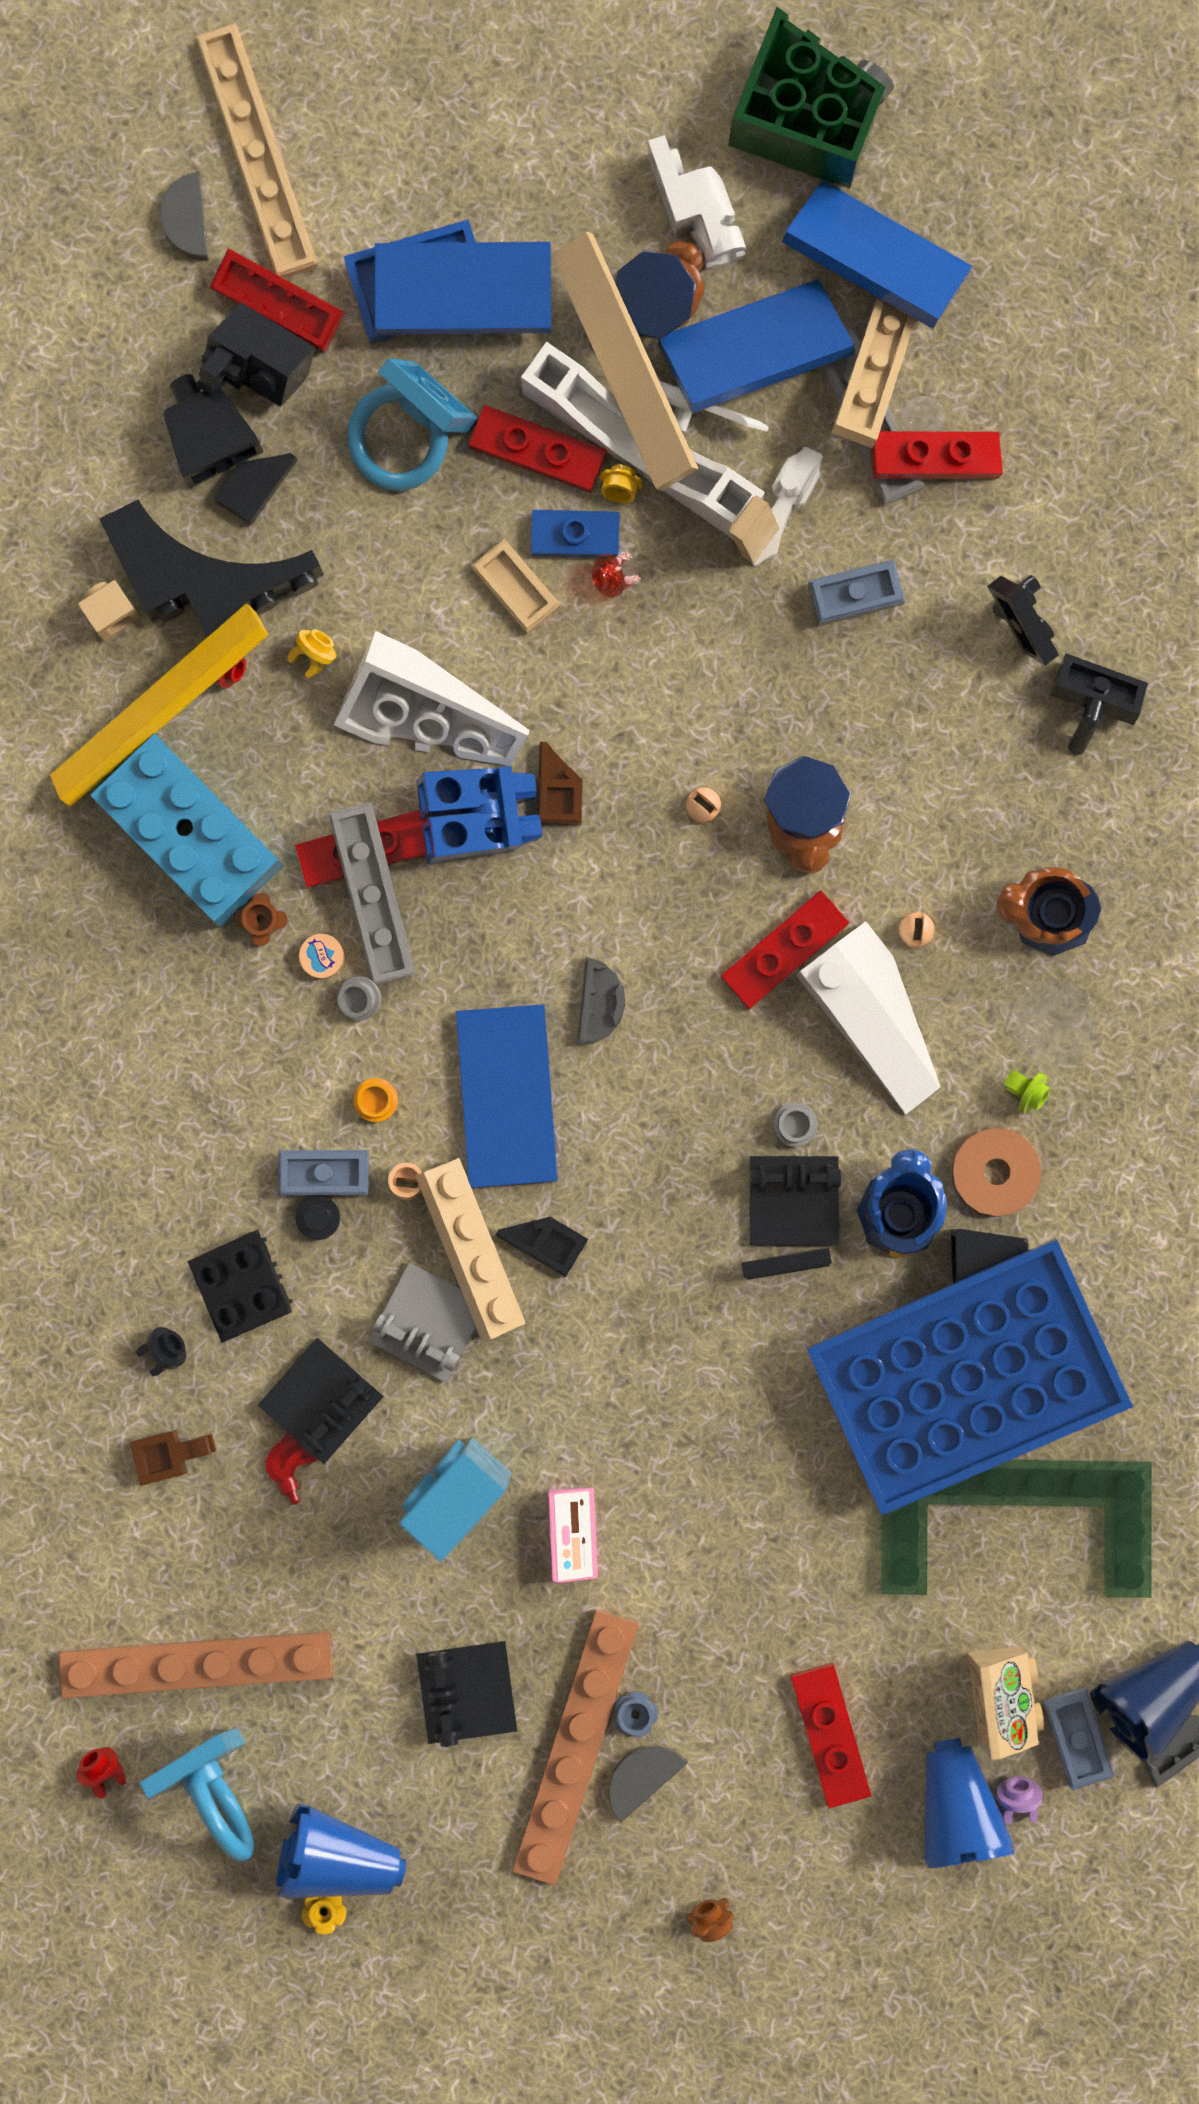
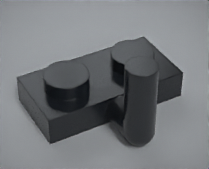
(1015, 606)
(1100, 693)

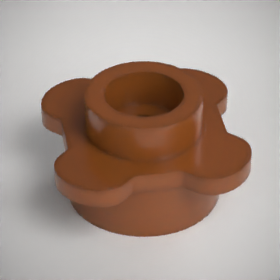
(248, 916)
(711, 1920)

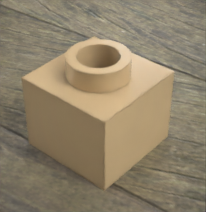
(108, 609)

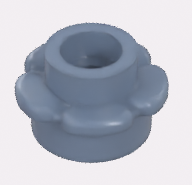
(635, 1726)

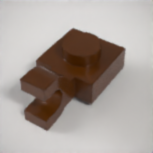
(164, 1455)

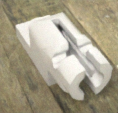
(696, 204)

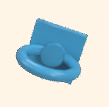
(426, 403)
(200, 1776)

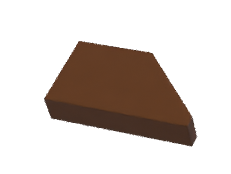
(558, 790)

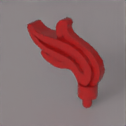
(283, 1462)

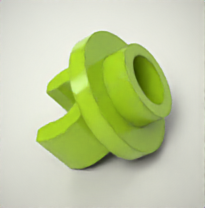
(1032, 1093)

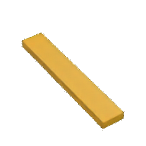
(158, 705)

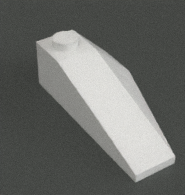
(417, 700)
(869, 1005)

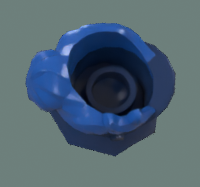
(903, 1205)

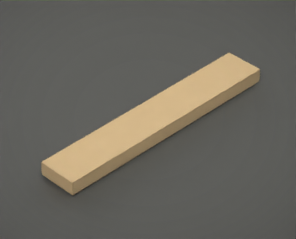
(256, 151)
(624, 361)

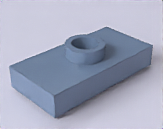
(856, 592)
(324, 1172)
(1078, 1738)

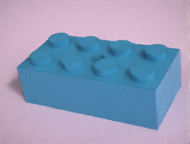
(215, 864)
(452, 1503)

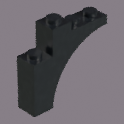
(173, 575)

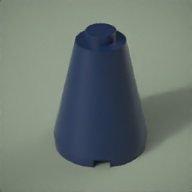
(1151, 1700)

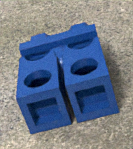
(491, 811)

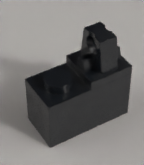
(255, 354)

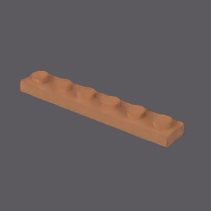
(196, 1664)
(575, 1747)

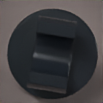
(165, 1348)

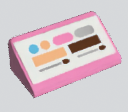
(573, 1534)

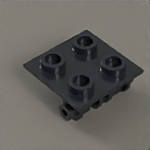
(794, 1200)
(240, 1286)
(320, 1401)
(466, 1693)

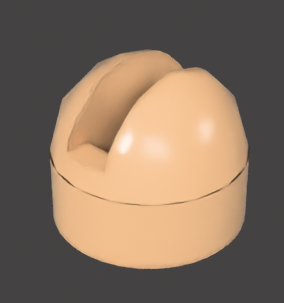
(698, 812)
(908, 926)
(407, 1173)

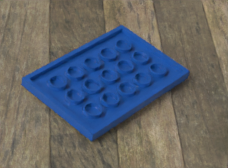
(969, 1377)

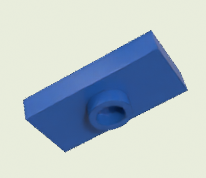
(574, 533)

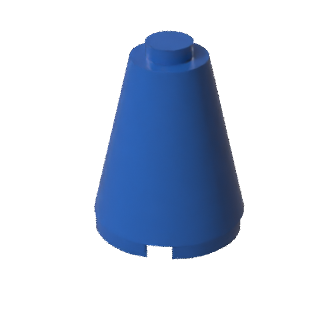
(960, 1810)
(335, 1859)

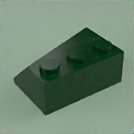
(805, 105)

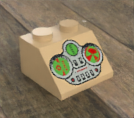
(1004, 1700)

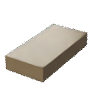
(754, 528)
(515, 586)

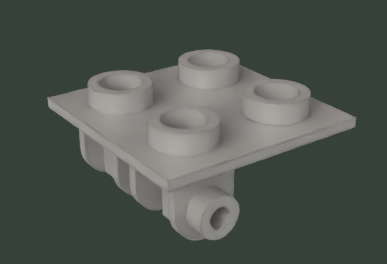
(425, 1323)

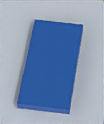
(877, 254)
(463, 288)
(755, 345)
(506, 1096)

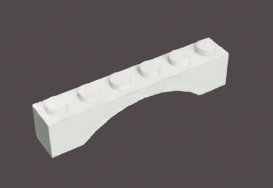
(590, 409)

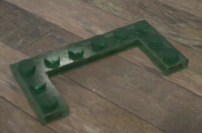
(1118, 1485)

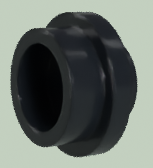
(318, 1217)

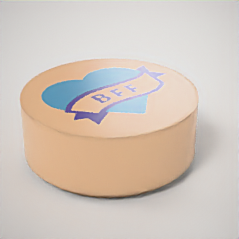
(321, 956)

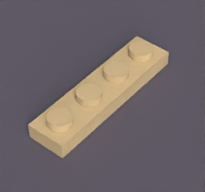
(873, 374)
(470, 1250)

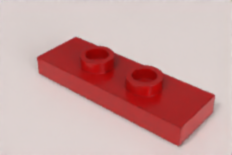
(277, 299)
(537, 448)
(936, 455)
(400, 837)
(784, 949)
(830, 1735)

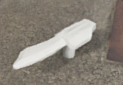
(683, 412)
(792, 490)

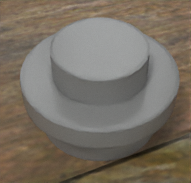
(358, 998)
(795, 1124)

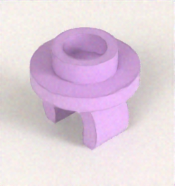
(1020, 1796)

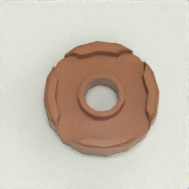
(1022, 1166)

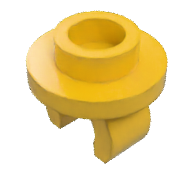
(316, 647)

